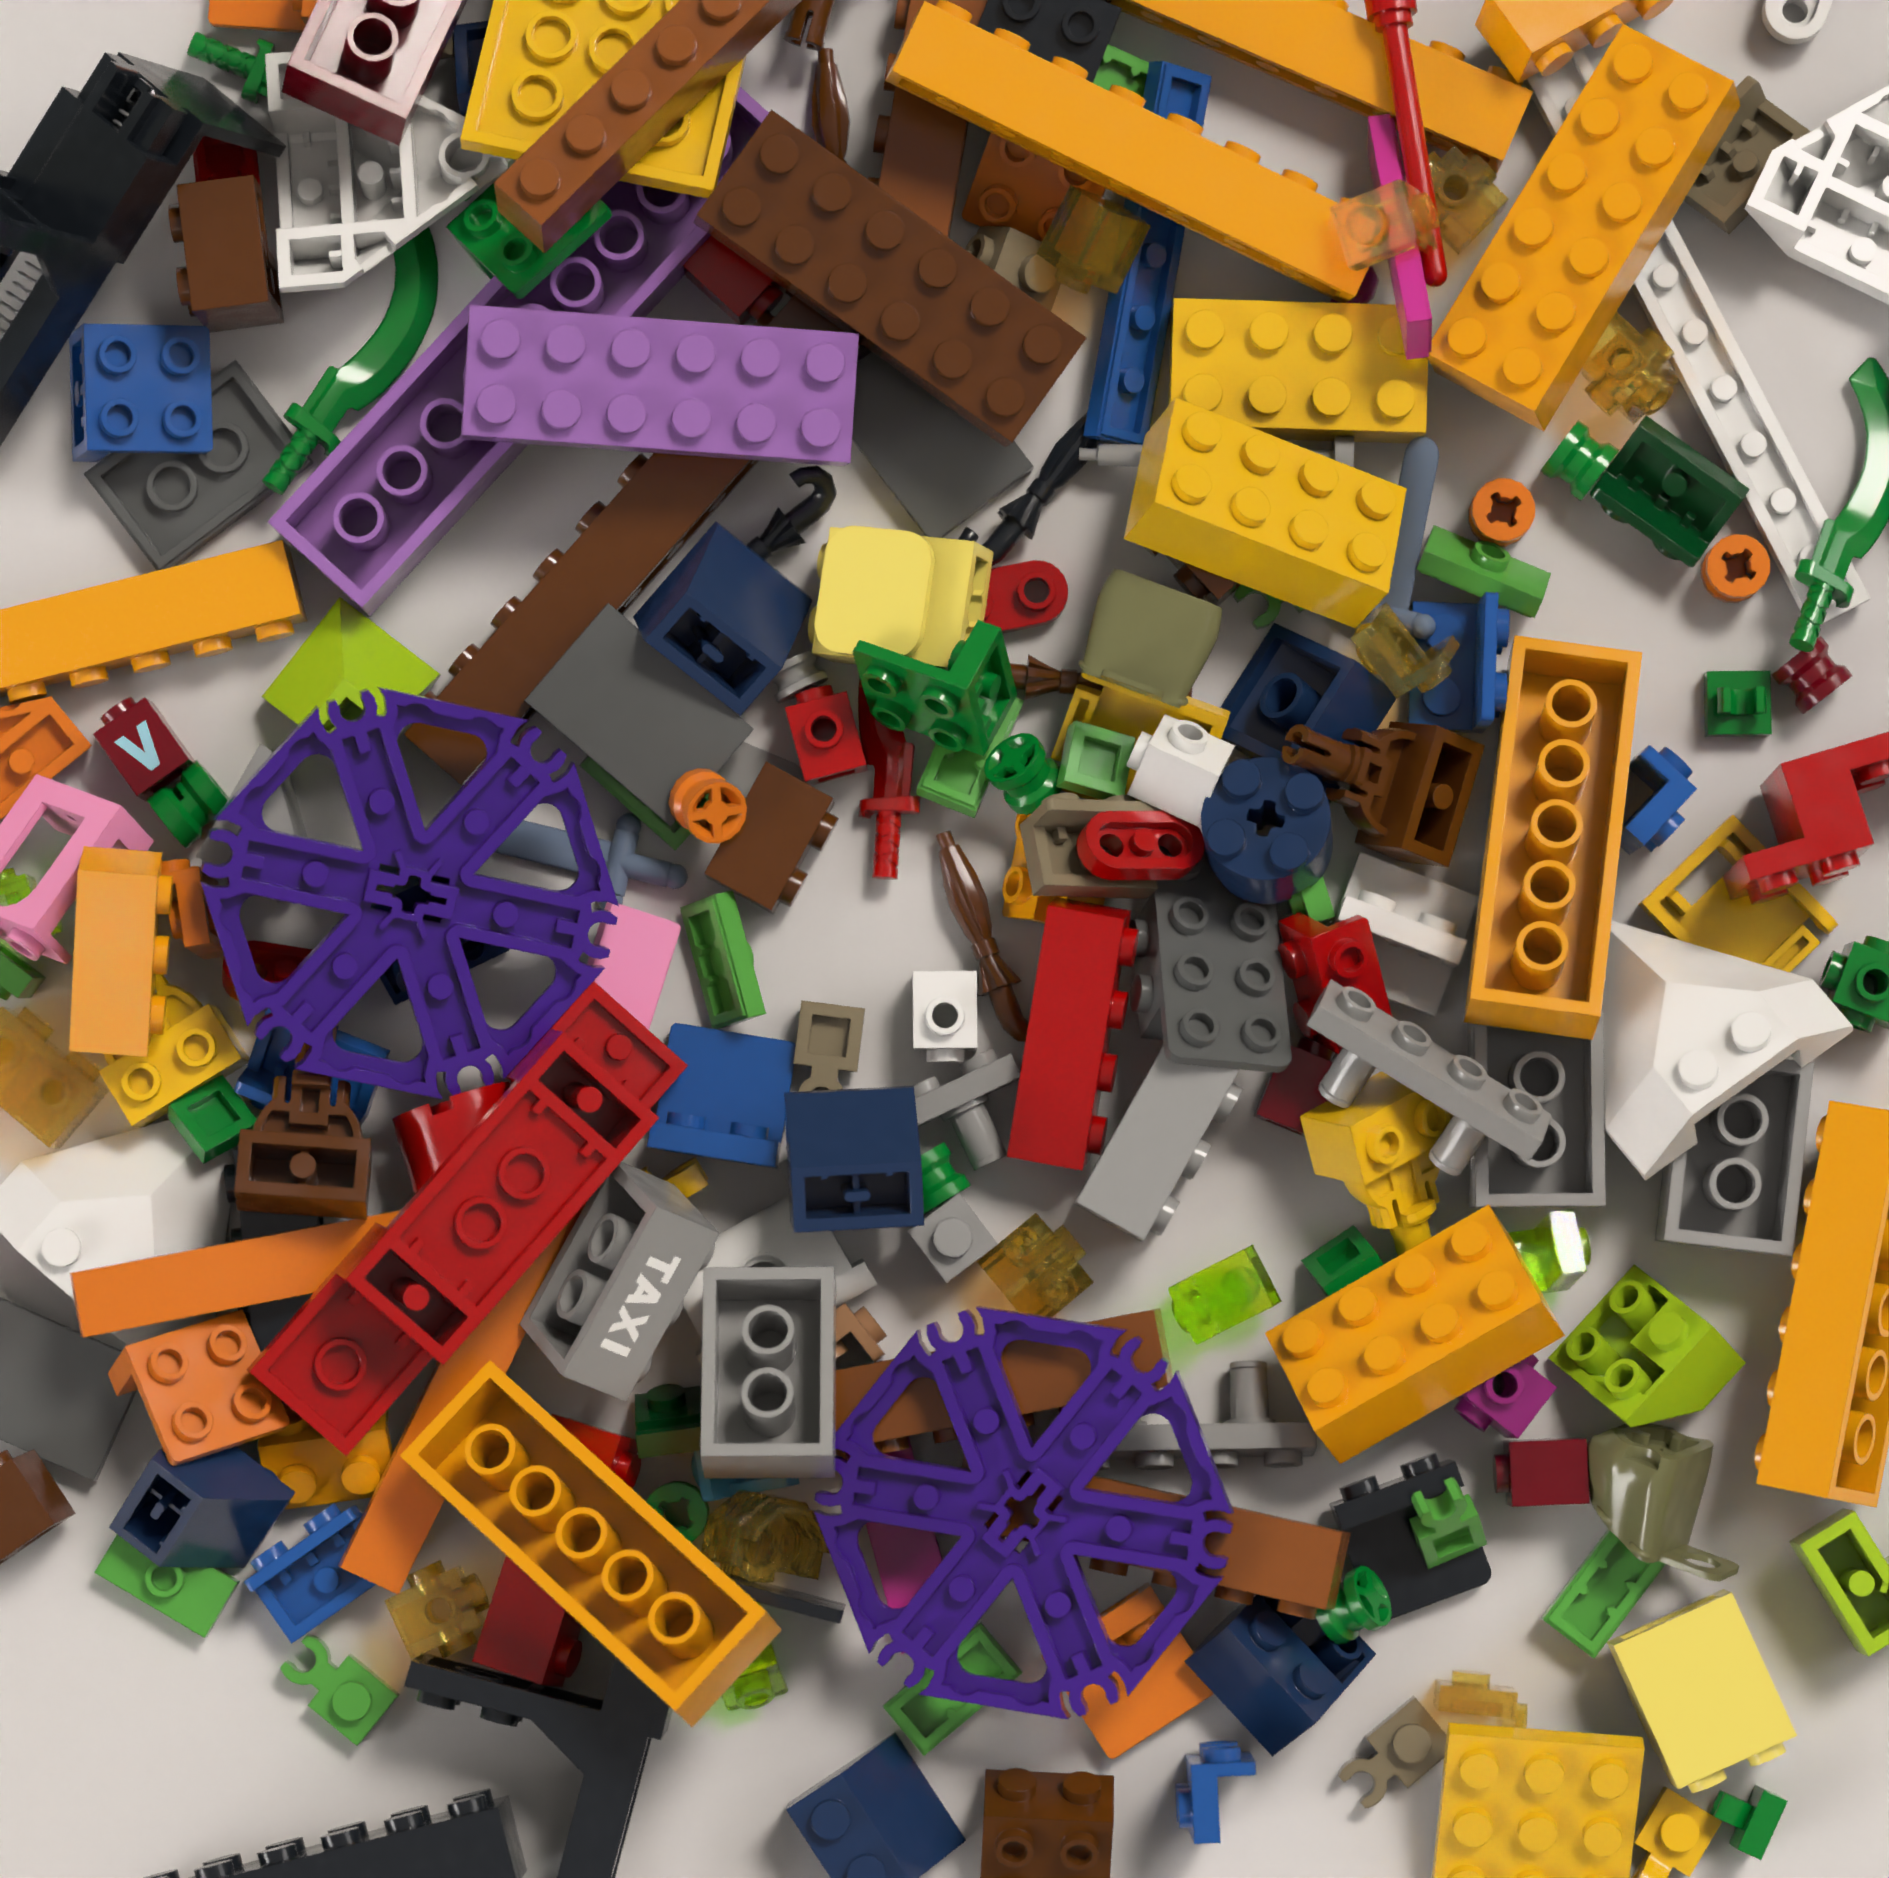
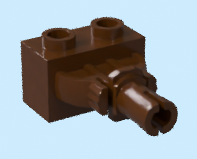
(1401, 784)
(305, 1152)

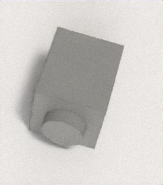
(953, 1237)

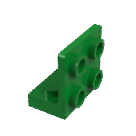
(507, 253)
(952, 706)

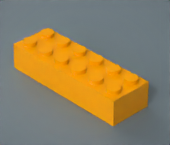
(1583, 227)
(1553, 838)
(1833, 1370)
(591, 1543)

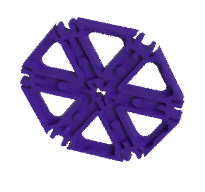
(371, 938)
(964, 1499)

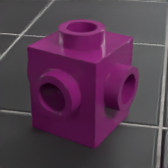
(1514, 1405)

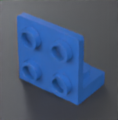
(140, 390)
(1473, 690)
(726, 1098)

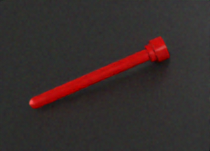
(1393, 21)

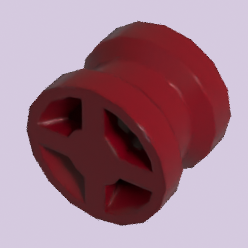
(1811, 676)

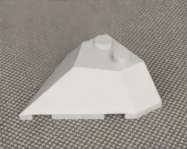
(355, 195)
(1830, 197)
(1692, 1033)
(116, 1205)

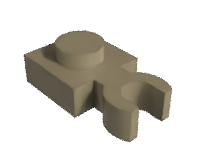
(828, 1042)
(1405, 1745)

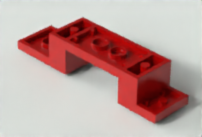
(1814, 819)
(475, 1222)

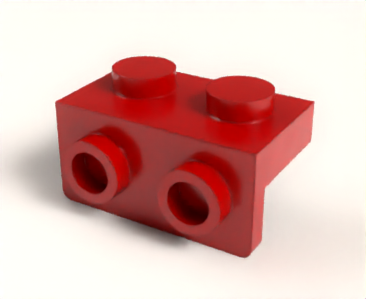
(1320, 953)

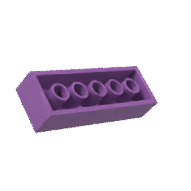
(659, 385)

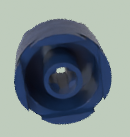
(1292, 854)

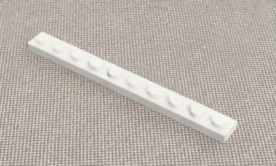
(1717, 378)

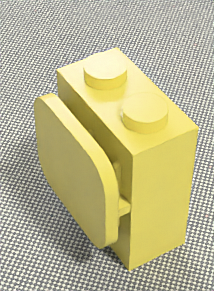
(897, 593)
(1702, 1691)

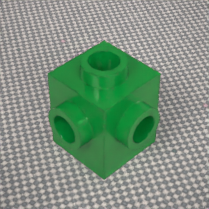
(1844, 981)

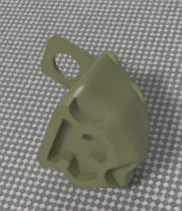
(1150, 637)
(1649, 1491)

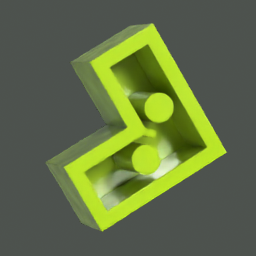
(1849, 1577)

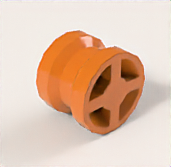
(1492, 520)
(1728, 578)
(720, 815)

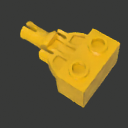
(188, 1055)
(1382, 1154)

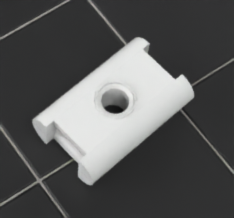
(771, 1239)

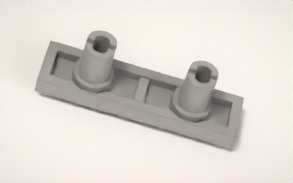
(1410, 1056)
(964, 1105)
(1244, 1435)

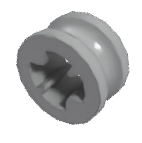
(797, 676)

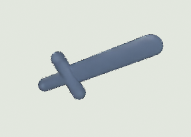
(1418, 477)
(552, 848)

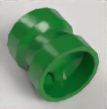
(189, 803)

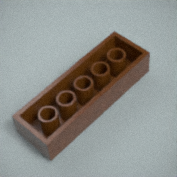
(889, 278)

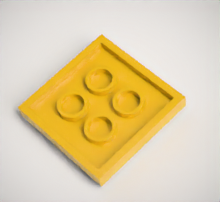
(1537, 1803)

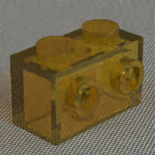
(40, 1082)

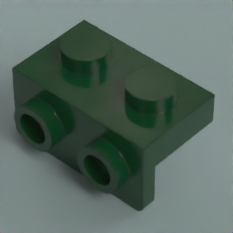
(1668, 492)

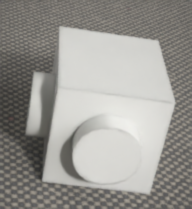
(1177, 767)
(945, 1014)

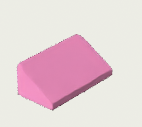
(638, 959)

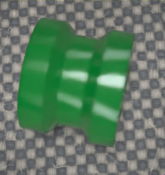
(1579, 460)
(1022, 772)
(940, 1178)
(682, 1506)
(1359, 1605)

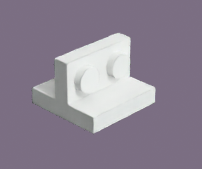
(1414, 928)

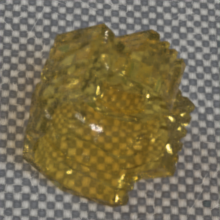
(764, 1535)

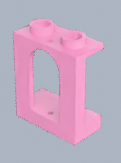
(90, 823)

